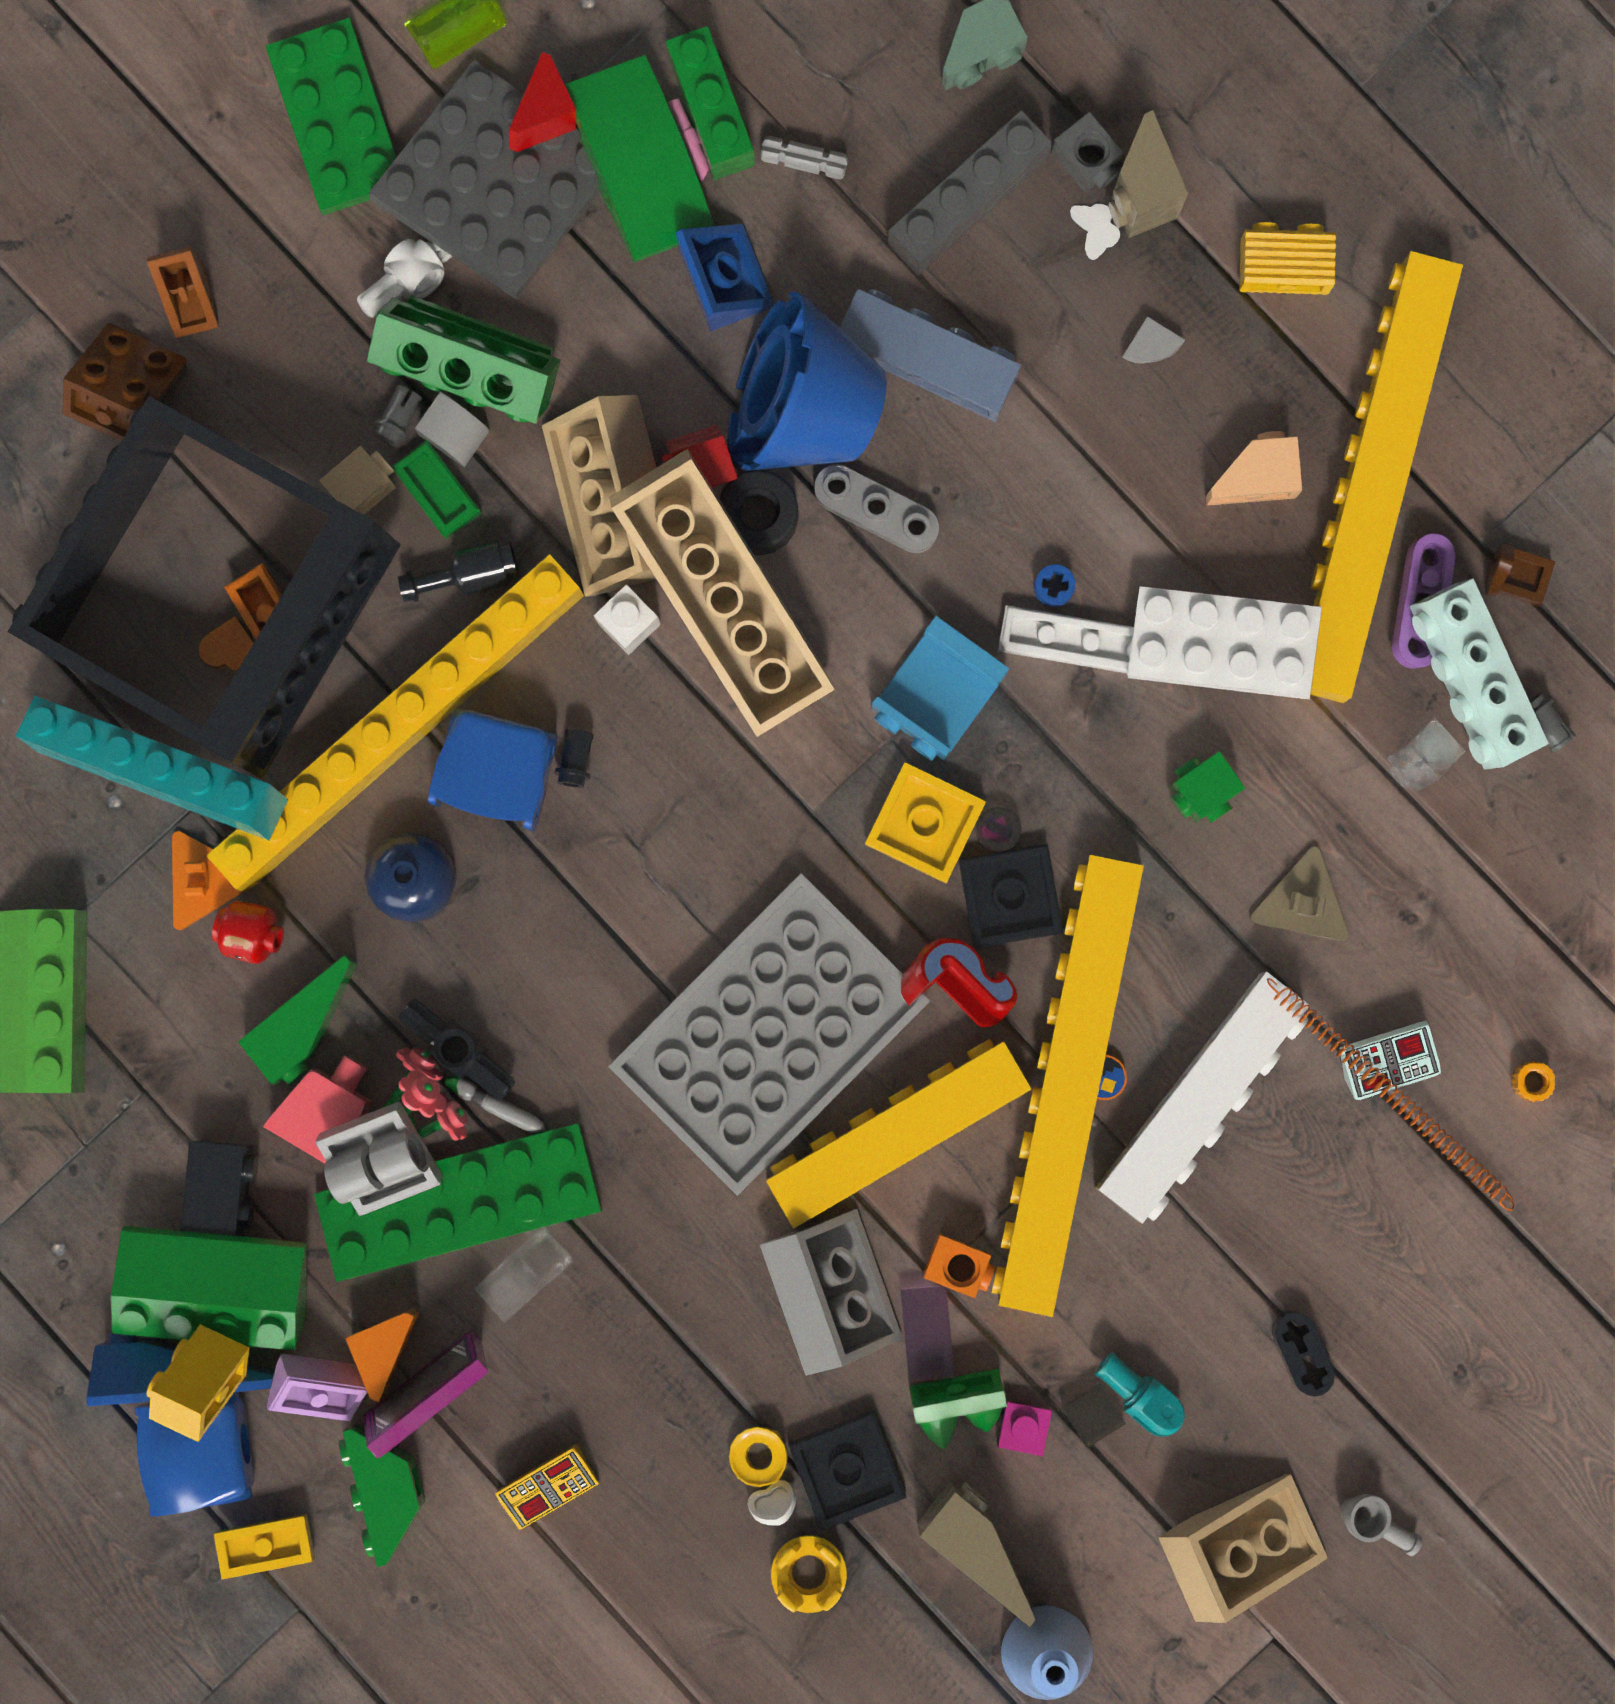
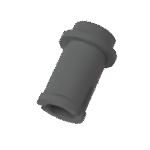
(395, 417)
(1552, 724)

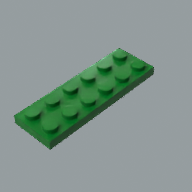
(478, 1201)

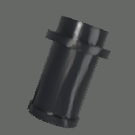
(575, 758)

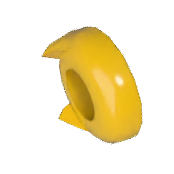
(742, 1466)

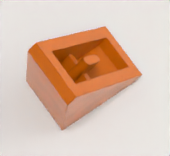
(379, 1351)

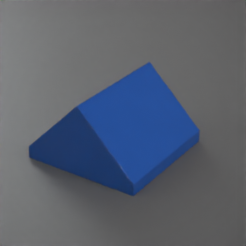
(723, 273)

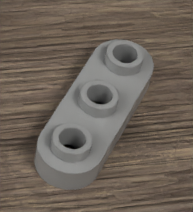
(889, 525)

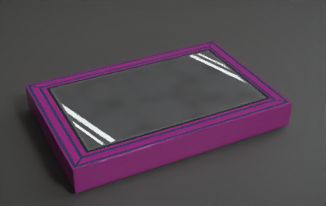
(424, 1394)

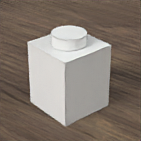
(627, 619)

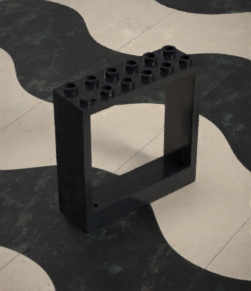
(296, 639)

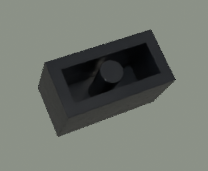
(218, 1188)

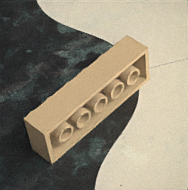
(721, 592)

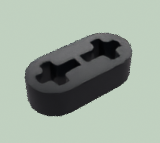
(1313, 1349)

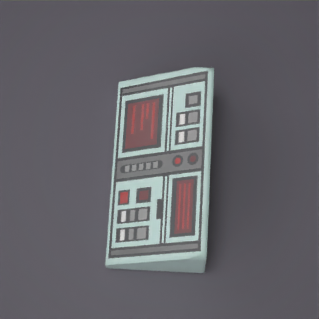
(1401, 1055)

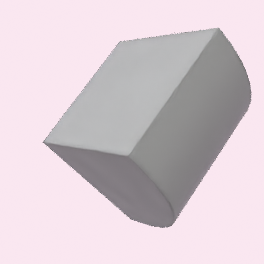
(451, 429)

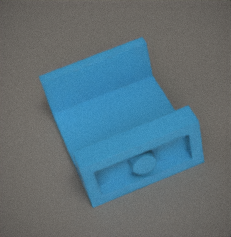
(939, 690)

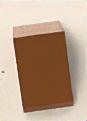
(184, 291)

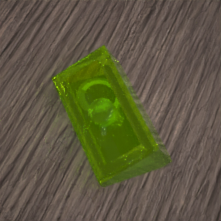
(453, 28)

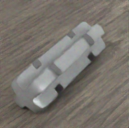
(804, 157)

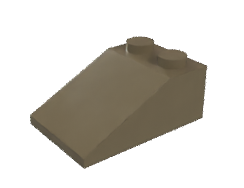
(966, 1536)

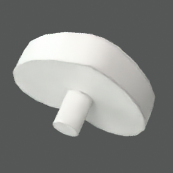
(773, 1504)

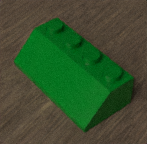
(227, 1283)

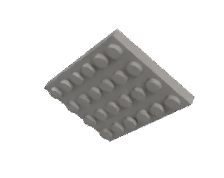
(768, 1034)

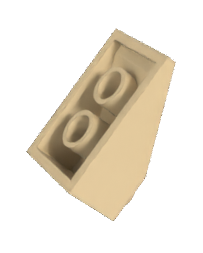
(1242, 1550)

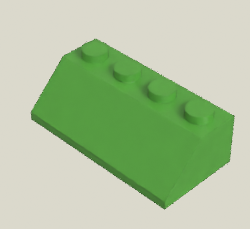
(43, 1000)

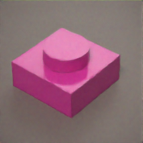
(1024, 1428)

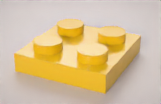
(925, 823)

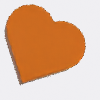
(226, 645)

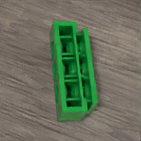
(464, 357)

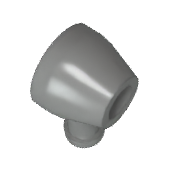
(1376, 1523)

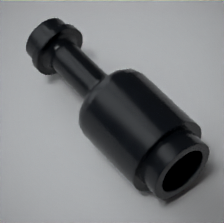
(470, 571)

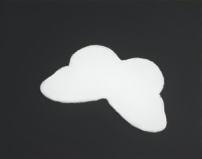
(1100, 230)

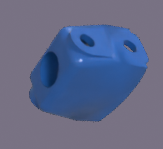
(493, 768)
(193, 1474)

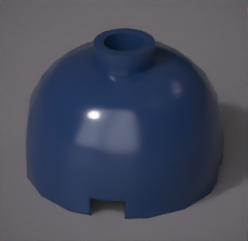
(410, 877)

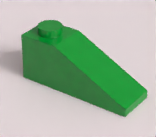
(295, 1030)

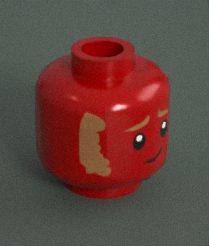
(247, 932)

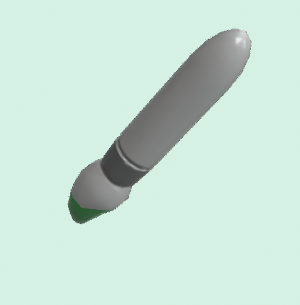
(501, 1108)

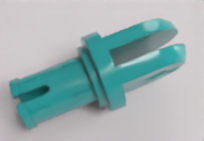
(1144, 1398)

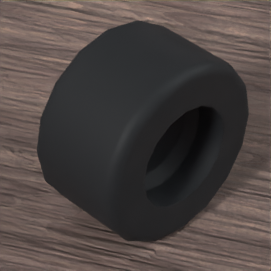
(775, 489)

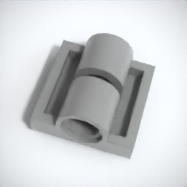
(377, 1160)

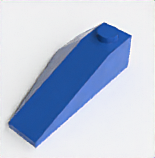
(128, 1364)

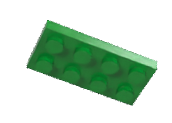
(333, 113)

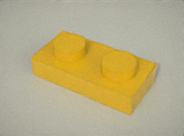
(264, 1546)

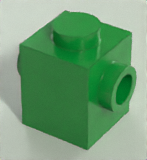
(1205, 788)

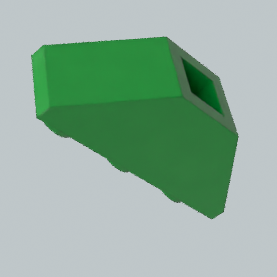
(384, 1490)

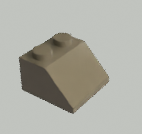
(1149, 183)

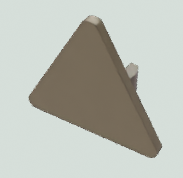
(1304, 901)

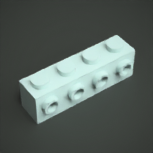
(1478, 675)

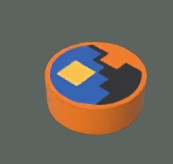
(1112, 1079)

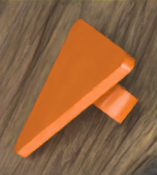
(196, 882)

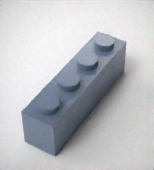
(931, 356)

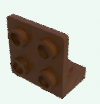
(117, 378)

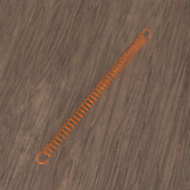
(1395, 1104)

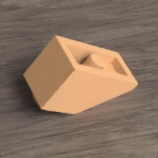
(1262, 472)

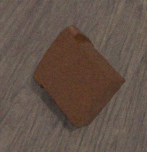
(1519, 575)

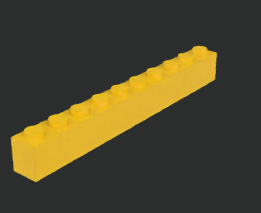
(1379, 466)
(402, 720)
(1070, 1085)

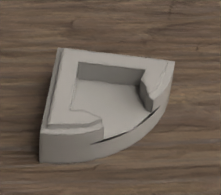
(1152, 343)

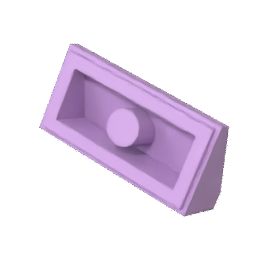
(316, 1388)

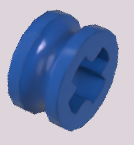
(1063, 596)

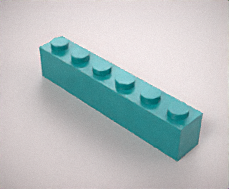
(152, 767)

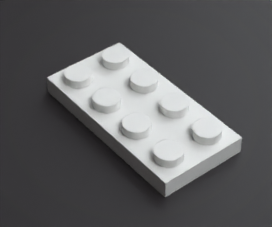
(1224, 642)

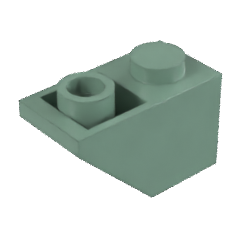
(984, 39)

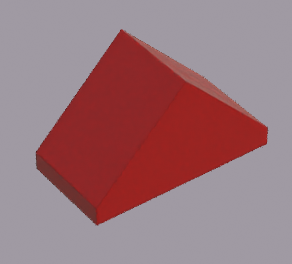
(544, 109)

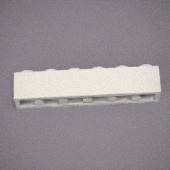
(1201, 1099)

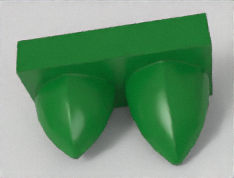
(941, 1401)

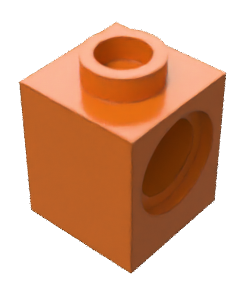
(937, 1266)

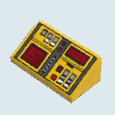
(547, 1487)

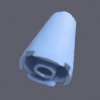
(1049, 1655)

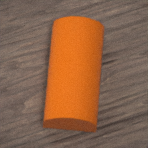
(255, 597)

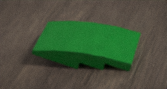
(638, 157)

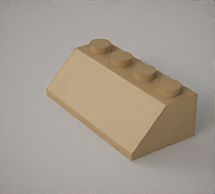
(593, 457)

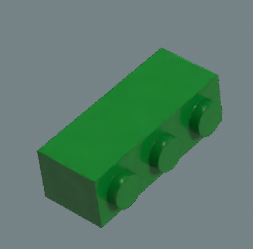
(710, 103)

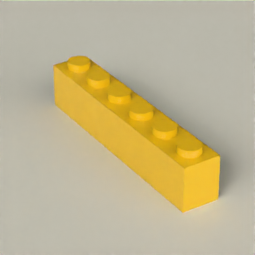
(898, 1133)

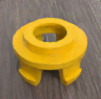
(808, 1600)

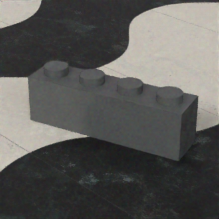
(969, 193)

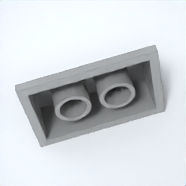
(831, 1292)

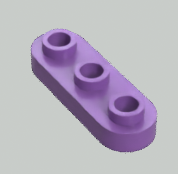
(1422, 581)

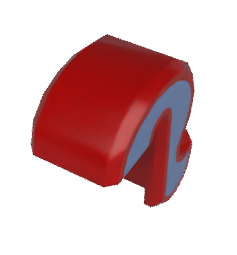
(963, 977)

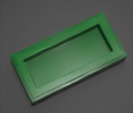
(436, 489)

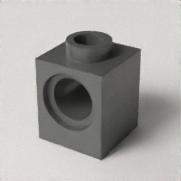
(1083, 135)

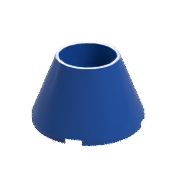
(805, 392)

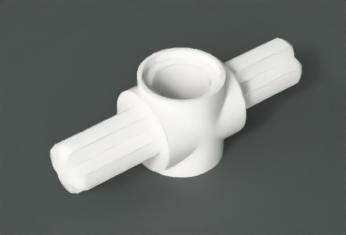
(409, 270)

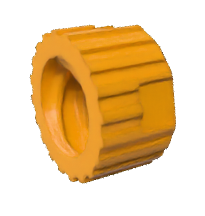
(1546, 1074)

